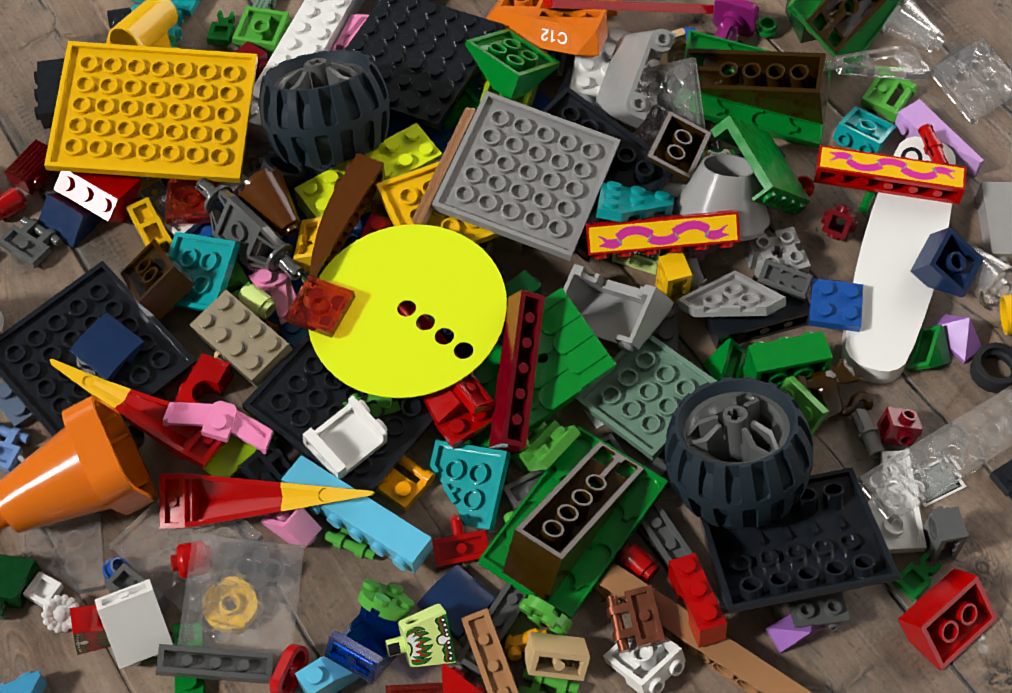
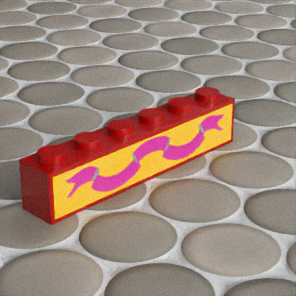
(890, 174)
(663, 233)

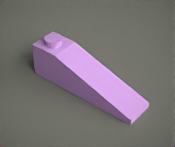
(918, 114)

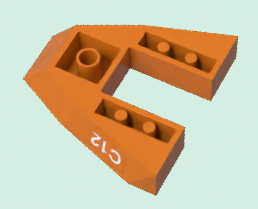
(555, 29)

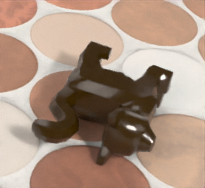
(825, 389)

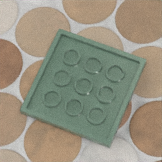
(643, 394)

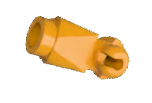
(516, 644)

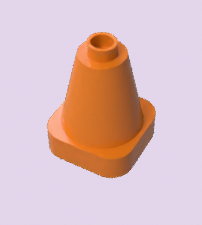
(78, 472)

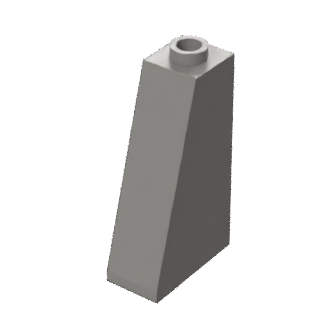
(995, 218)

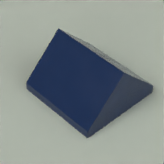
(67, 218)

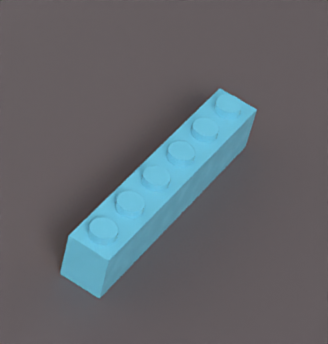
(365, 519)

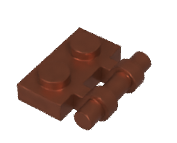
(644, 617)

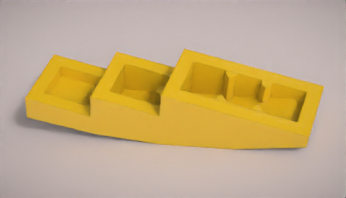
(148, 223)

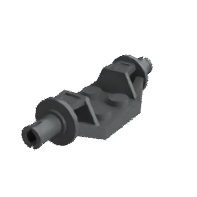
(246, 228)

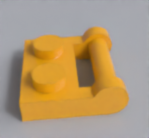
(402, 490)

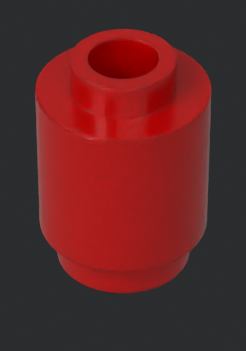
(11, 203)
(639, 562)

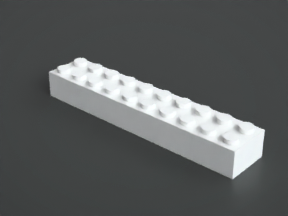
(311, 30)

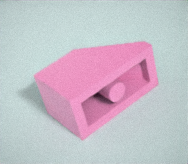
(293, 526)

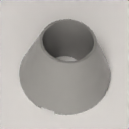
(725, 184)

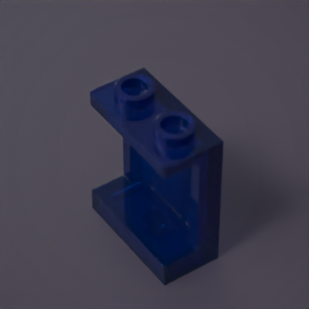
(363, 646)

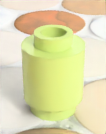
(257, 301)

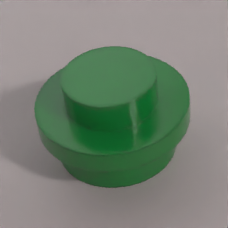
(767, 27)

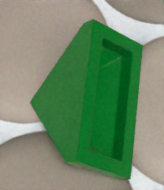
(930, 349)
(726, 361)

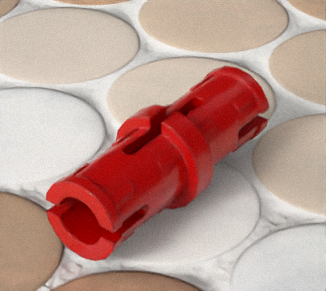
(932, 146)

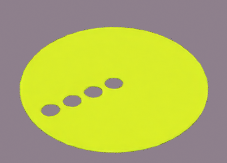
(444, 278)

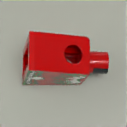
(88, 629)

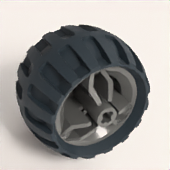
(324, 107)
(739, 452)

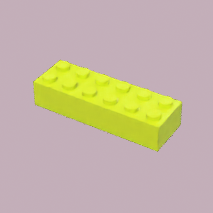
(399, 153)

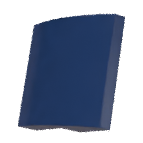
(107, 346)
(459, 597)

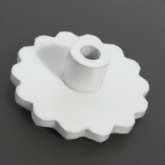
(57, 613)

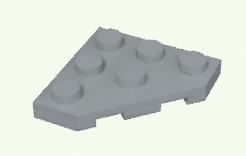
(732, 297)

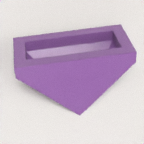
(960, 336)
(786, 635)

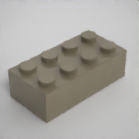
(241, 338)

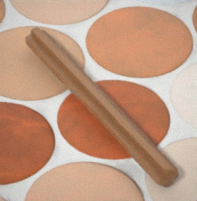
(425, 207)

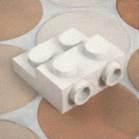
(648, 666)

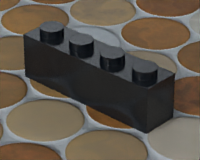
(750, 328)

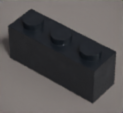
(47, 81)

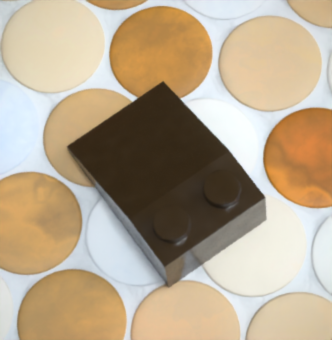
(678, 146)
(156, 279)

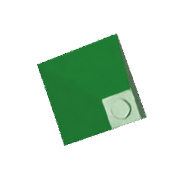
(511, 62)

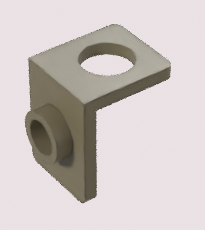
(504, 244)

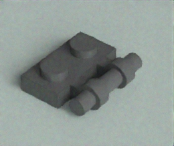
(25, 246)

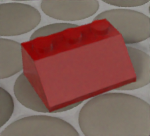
(100, 193)
(948, 617)

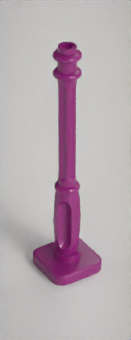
(735, 18)

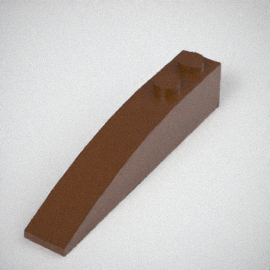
(345, 209)

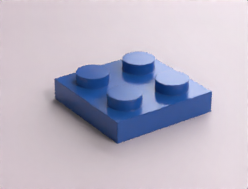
(836, 305)

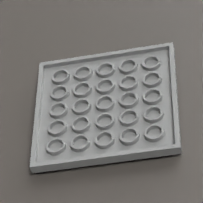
(526, 175)

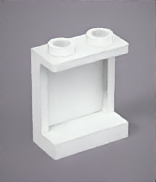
(346, 438)
(133, 623)

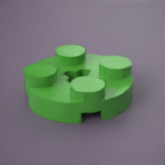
(385, 598)
(542, 612)

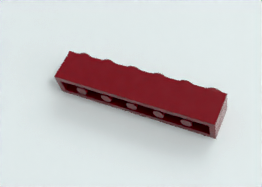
(517, 372)

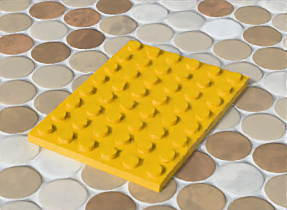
(152, 112)

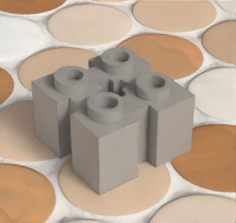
(780, 249)

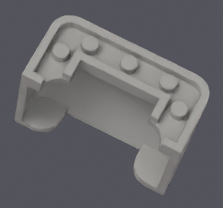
(618, 89)
(615, 309)

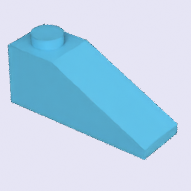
(324, 677)

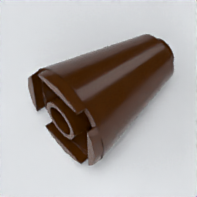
(271, 201)

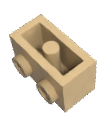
(556, 656)

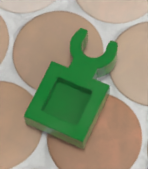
(221, 31)
(916, 579)

